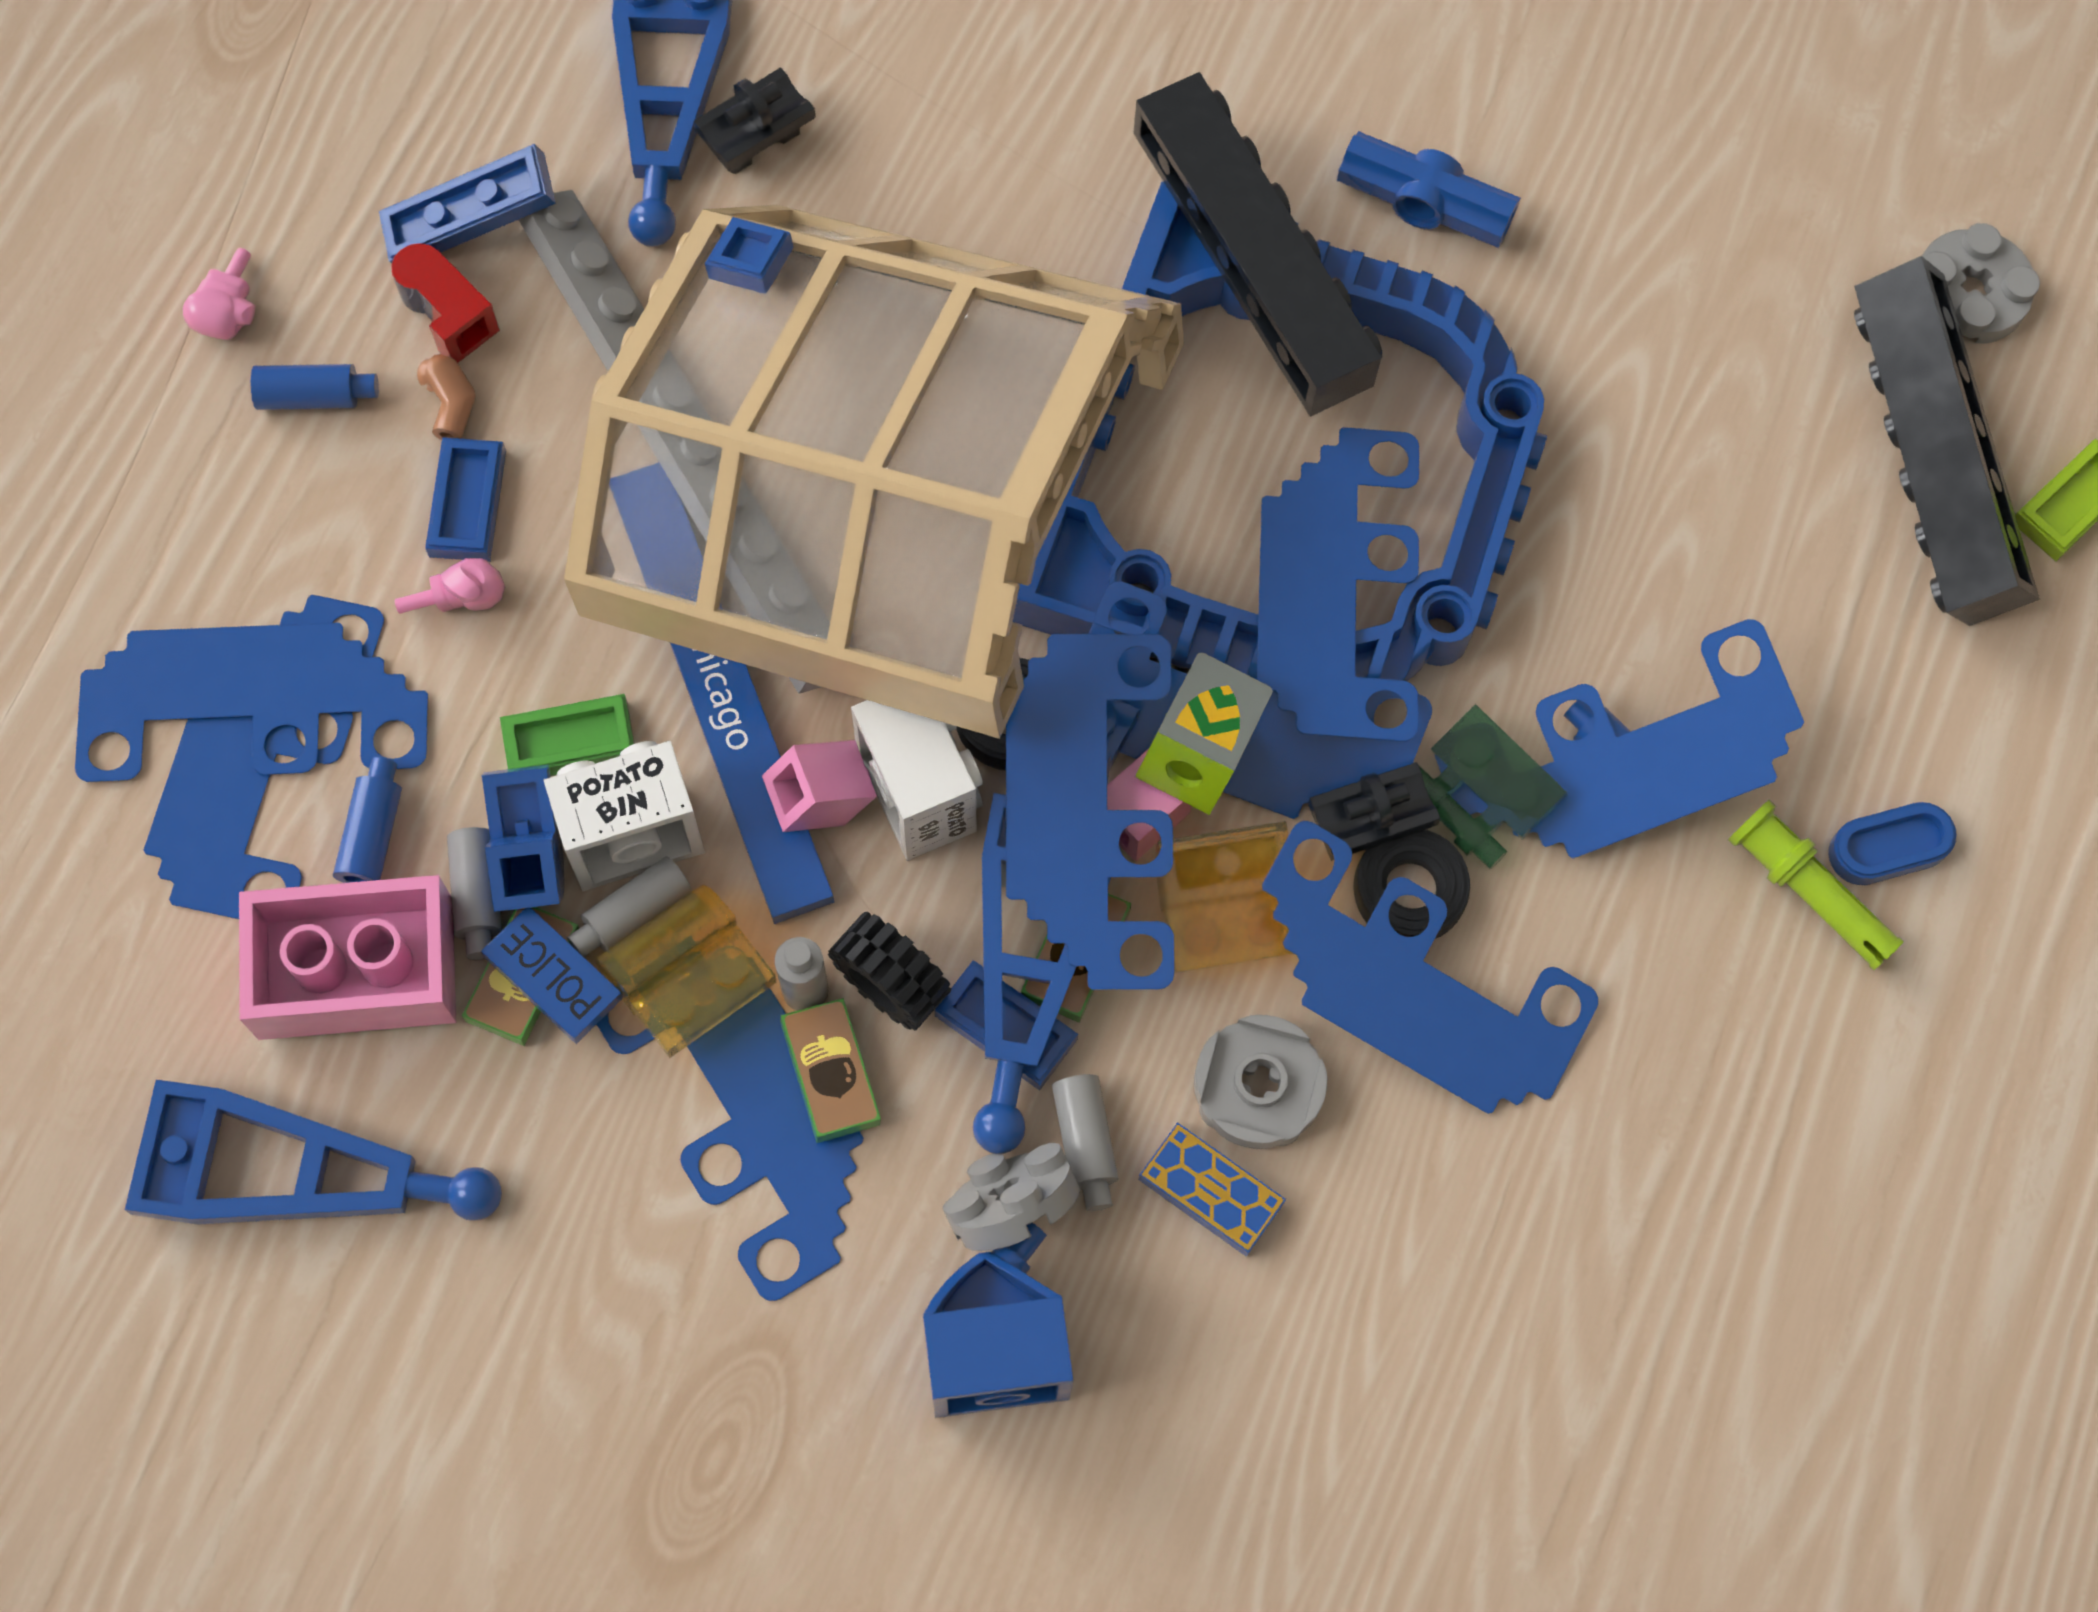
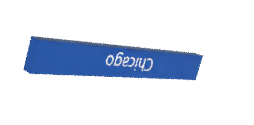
(742, 752)

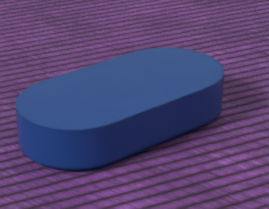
(1892, 843)

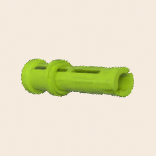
(1794, 863)

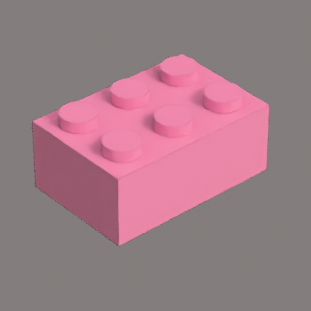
(346, 957)

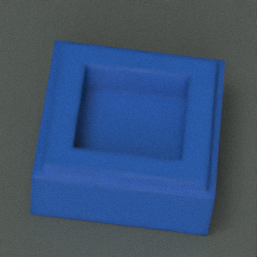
(749, 255)

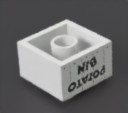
(918, 776)
(623, 814)

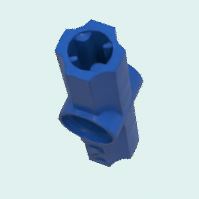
(1428, 189)

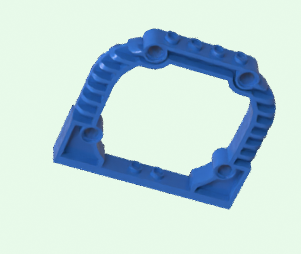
(1394, 302)

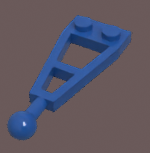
(651, 219)
(999, 1124)
(181, 1145)

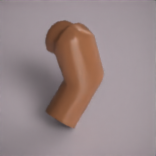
(453, 389)

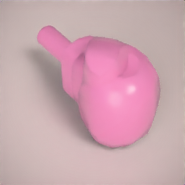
(220, 301)
(465, 584)

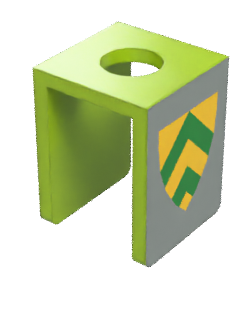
(1204, 733)

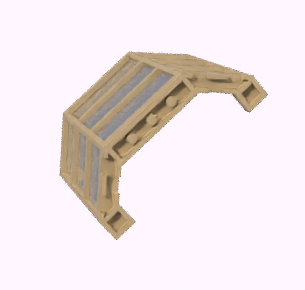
(850, 459)

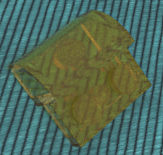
(1218, 899)
(686, 969)

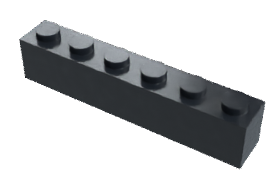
(1257, 243)
(1944, 443)

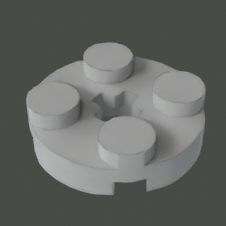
(1999, 266)
(1292, 1063)
(1010, 1194)

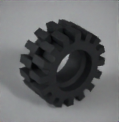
(889, 970)

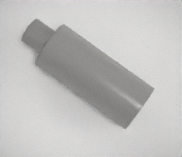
(471, 890)
(630, 907)
(801, 973)
(1086, 1137)

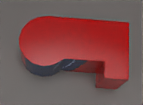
(434, 287)

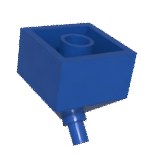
(997, 1335)

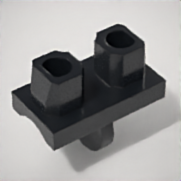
(754, 119)
(1376, 809)

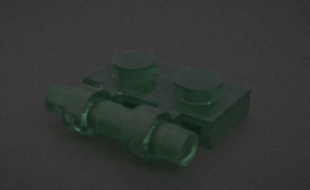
(1496, 772)

